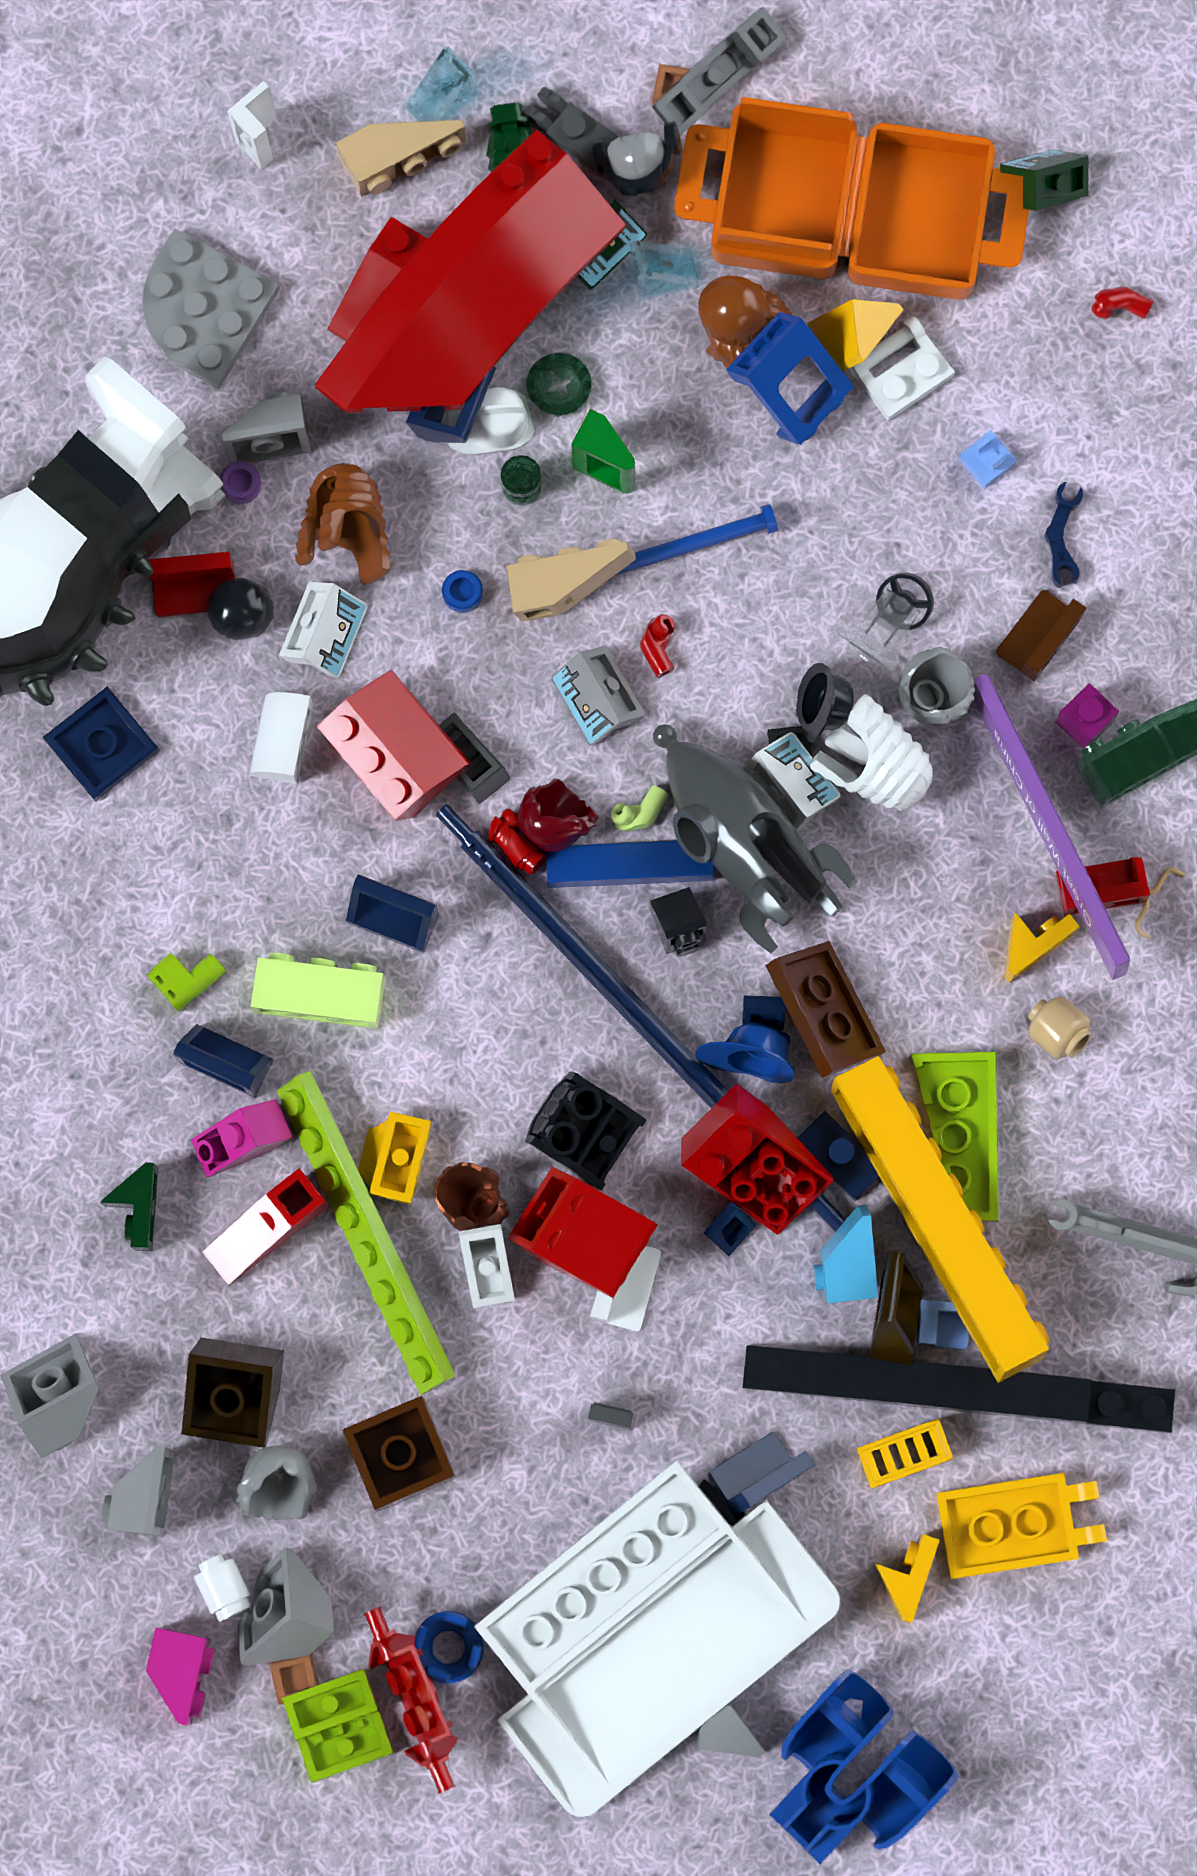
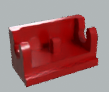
(1116, 883)

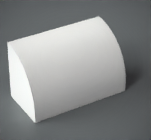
(281, 737)

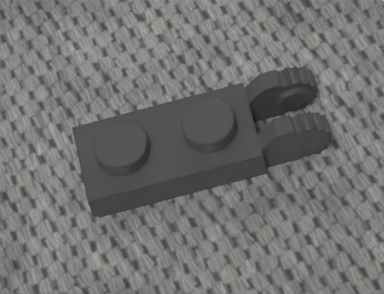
(572, 130)

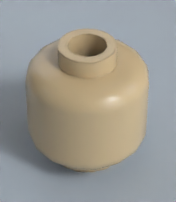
(1059, 1027)

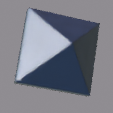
(729, 1228)

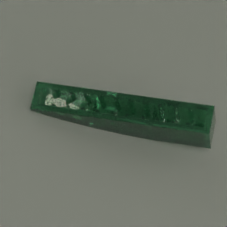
(1139, 753)

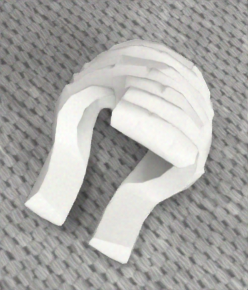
(895, 767)

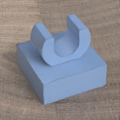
(987, 459)

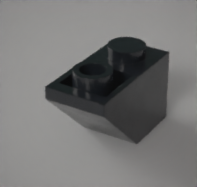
(679, 922)

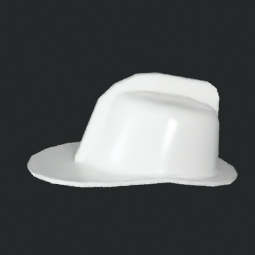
(500, 424)

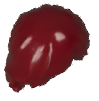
(554, 816)

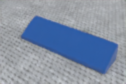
(624, 865)

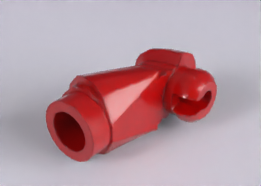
(517, 849)

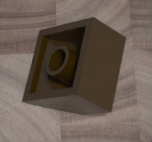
(231, 1392)

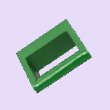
(602, 454)

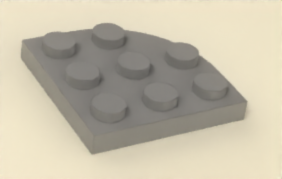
(203, 306)

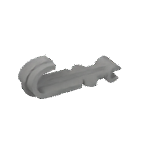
(1130, 1234)

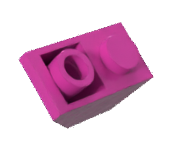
(241, 1137)
(177, 1669)

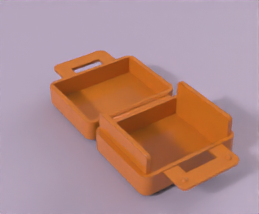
(813, 190)

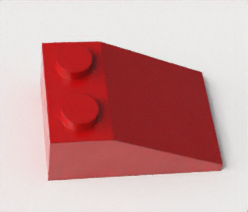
(379, 267)

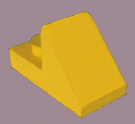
(1026, 950)
(907, 1588)

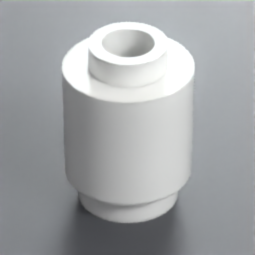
(222, 1587)

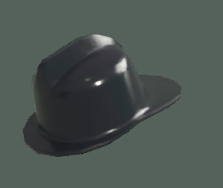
(823, 701)

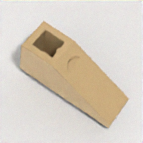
(392, 149)
(559, 582)

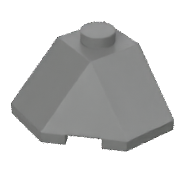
(288, 1615)

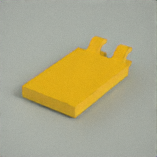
(1014, 1524)

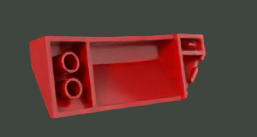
(474, 285)

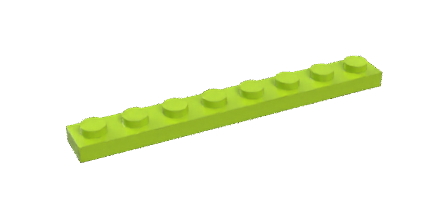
(365, 1233)

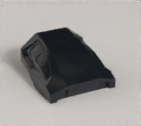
(590, 1137)

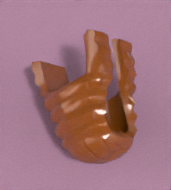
(346, 514)

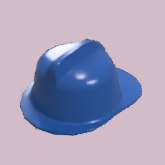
(751, 1051)

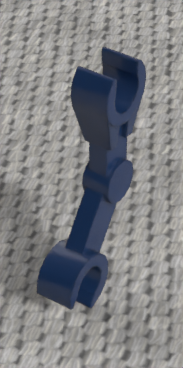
(1054, 537)

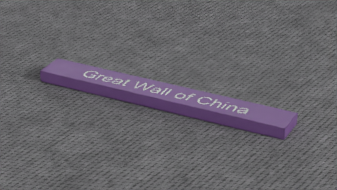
(1051, 828)

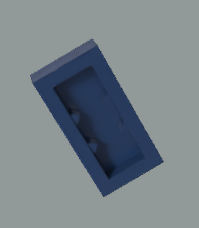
(839, 1155)

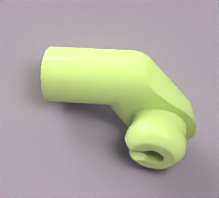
(641, 815)

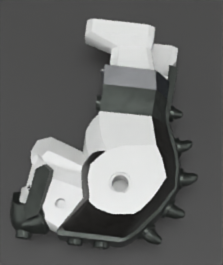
(87, 528)

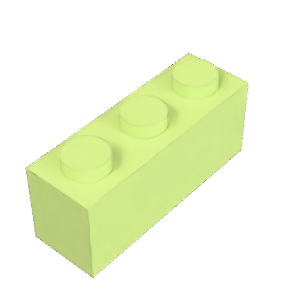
(318, 991)

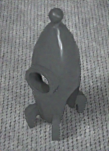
(737, 827)

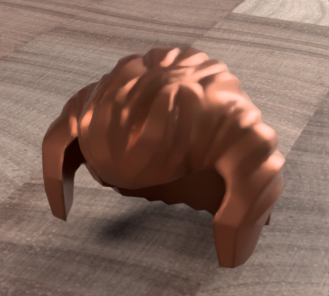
(470, 1196)

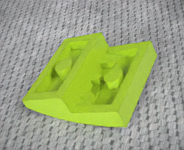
(338, 1726)

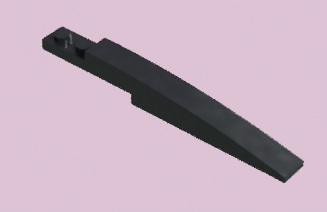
(959, 1389)

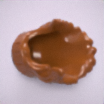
(734, 314)

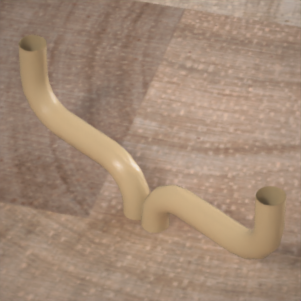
(1153, 891)

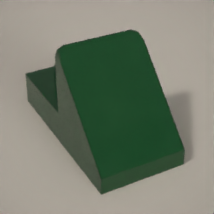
(139, 1193)

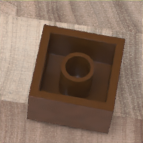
(399, 1453)

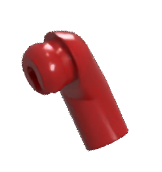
(1119, 298)
(655, 642)

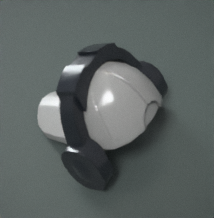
(639, 160)

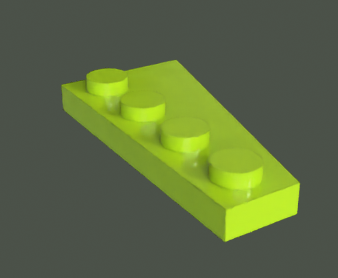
(964, 1122)

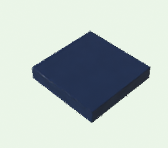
(101, 743)

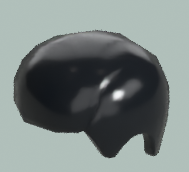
(240, 609)

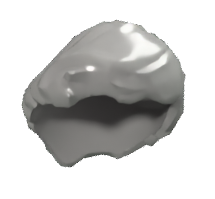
(936, 687)
(260, 1489)

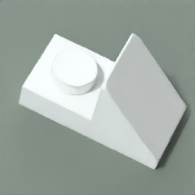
(486, 1265)

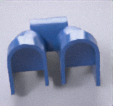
(887, 1802)

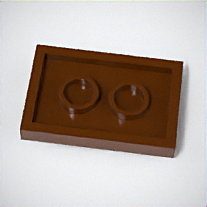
(825, 1008)

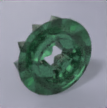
(565, 368)

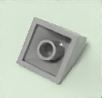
(269, 430)
(52, 1395)
(141, 1496)

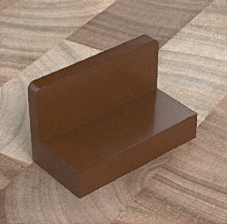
(1040, 633)

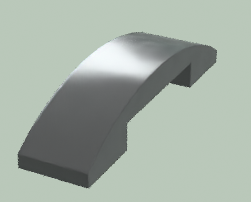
(719, 70)

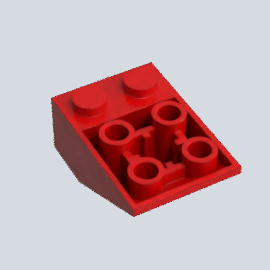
(753, 1160)
(582, 1232)

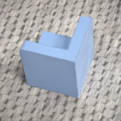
(941, 1326)

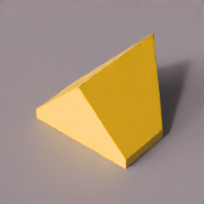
(854, 329)

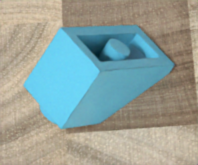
(849, 1261)

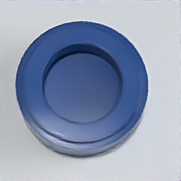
(462, 591)

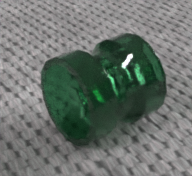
(521, 471)

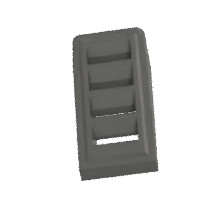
(487, 774)

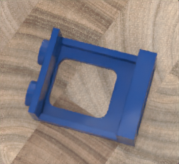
(772, 358)

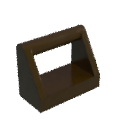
(896, 1311)

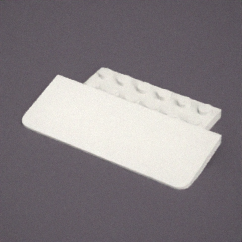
(649, 1634)

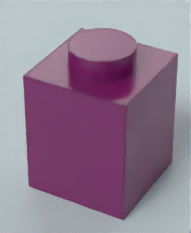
(1087, 716)

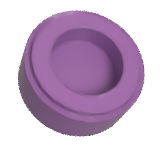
(240, 482)

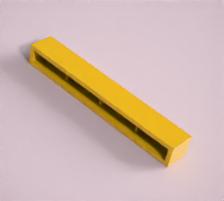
(940, 1219)

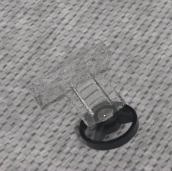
(885, 627)

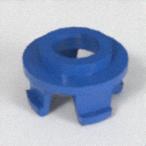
(473, 1643)

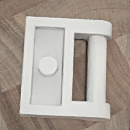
(909, 378)

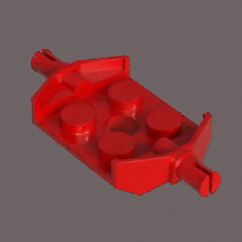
(418, 1695)

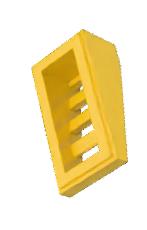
(939, 1441)

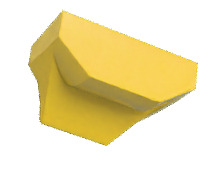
(395, 1157)

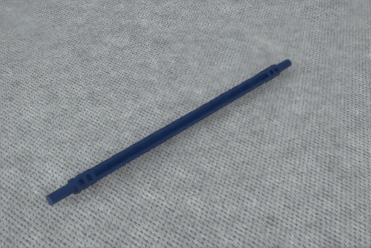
(599, 974)

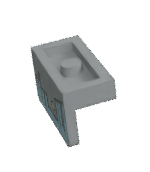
(597, 694)

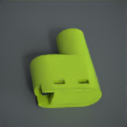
(183, 986)

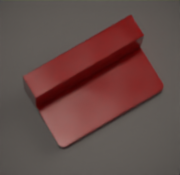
(187, 581)

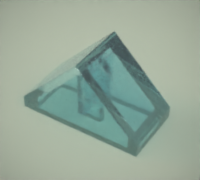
(444, 89)
(661, 269)

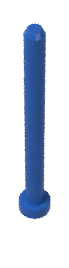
(706, 538)

